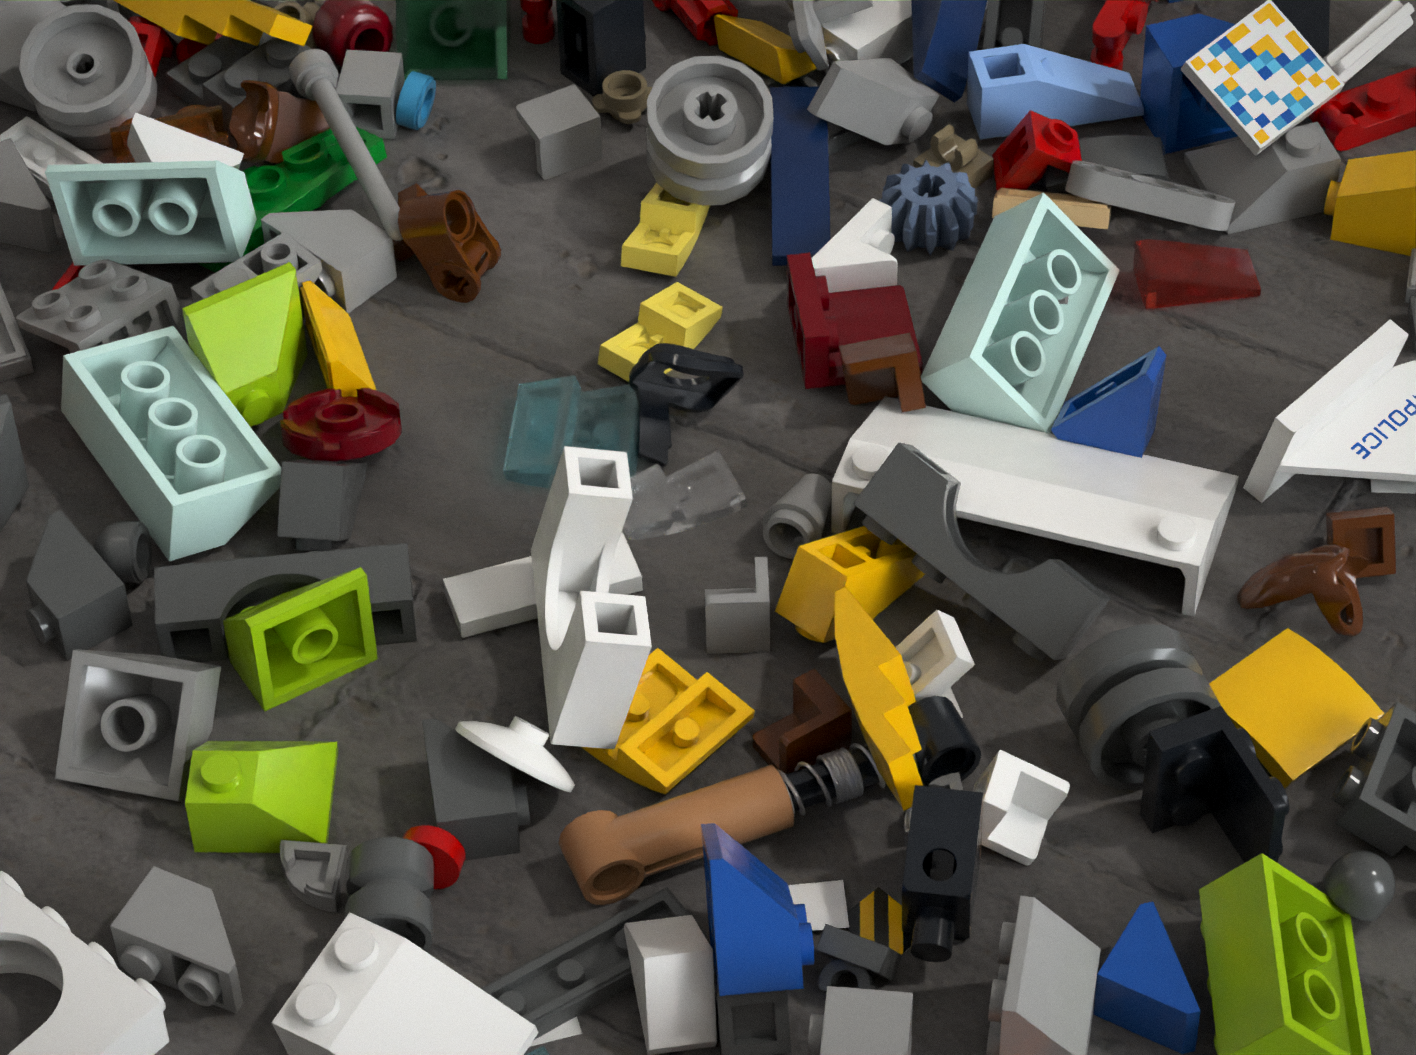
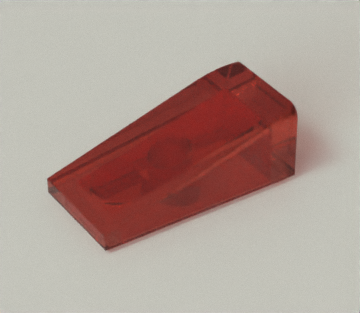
(1192, 273)

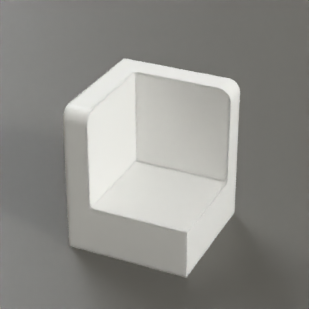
(1017, 806)

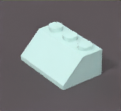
(153, 211)

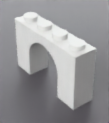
(588, 637)
(99, 1004)

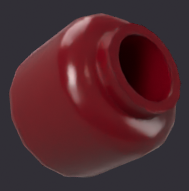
(351, 26)

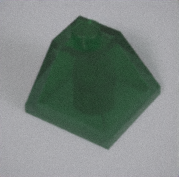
(454, 38)

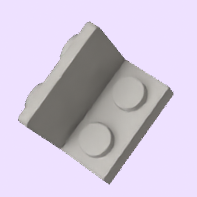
(103, 307)

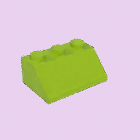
(1280, 966)

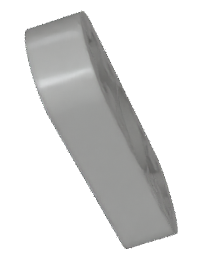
(1150, 195)

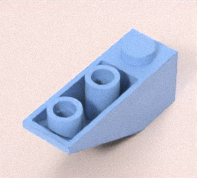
(1022, 78)

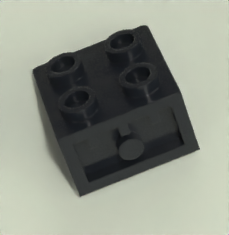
(1213, 768)

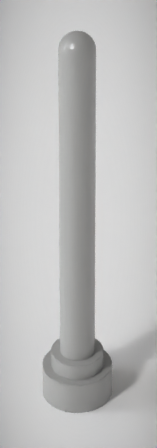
(317, 79)

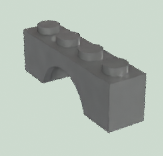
(917, 504)
(199, 596)

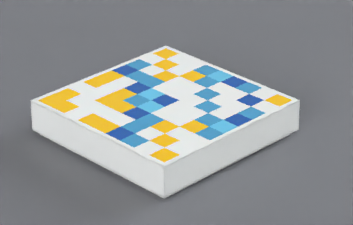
(1262, 77)

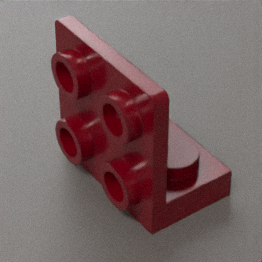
(828, 320)

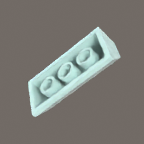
(1008, 339)
(168, 439)

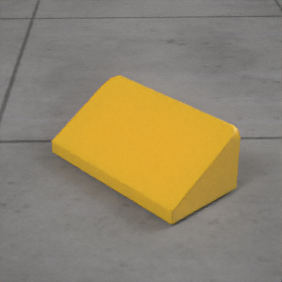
(761, 48)
(334, 342)

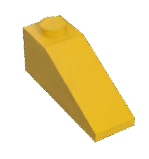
(854, 559)

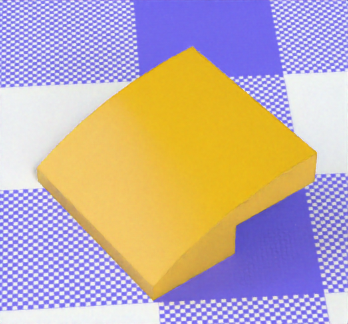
(1293, 704)
(673, 725)

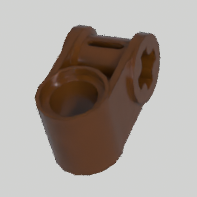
(447, 237)

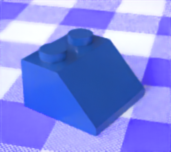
(1170, 100)
(752, 920)

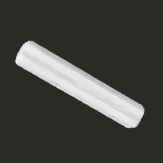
(1370, 39)

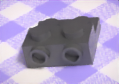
(217, 71)
(1381, 791)

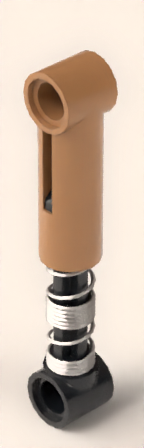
(617, 853)

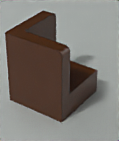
(883, 369)
(815, 727)

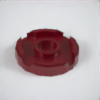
(340, 427)

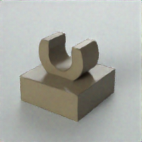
(961, 155)

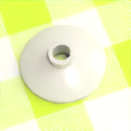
(519, 746)

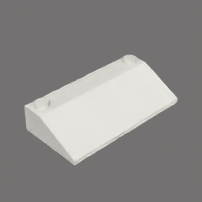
(1052, 487)

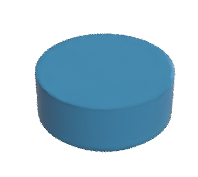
(415, 100)

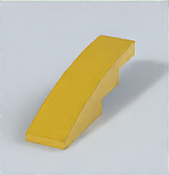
(232, 18)
(879, 695)

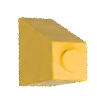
(1376, 203)

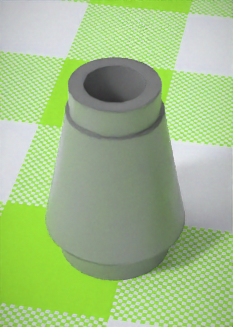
(798, 515)

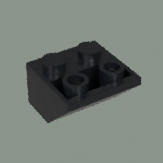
(600, 40)

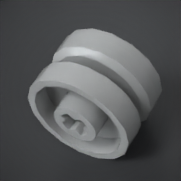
(87, 74)
(709, 130)

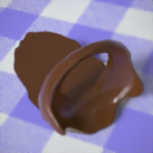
(272, 122)
(1325, 572)

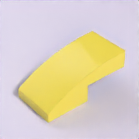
(664, 233)
(669, 317)

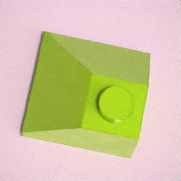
(252, 341)
(303, 638)
(260, 793)

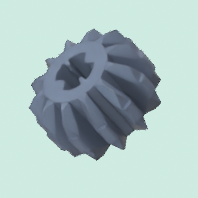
(930, 206)

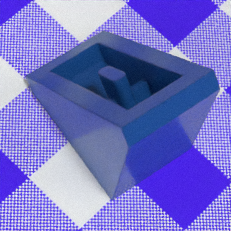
(1118, 410)
(1146, 986)

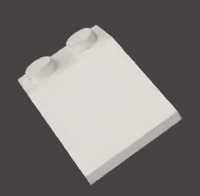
(393, 998)

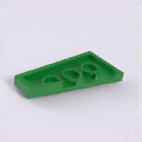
(302, 182)

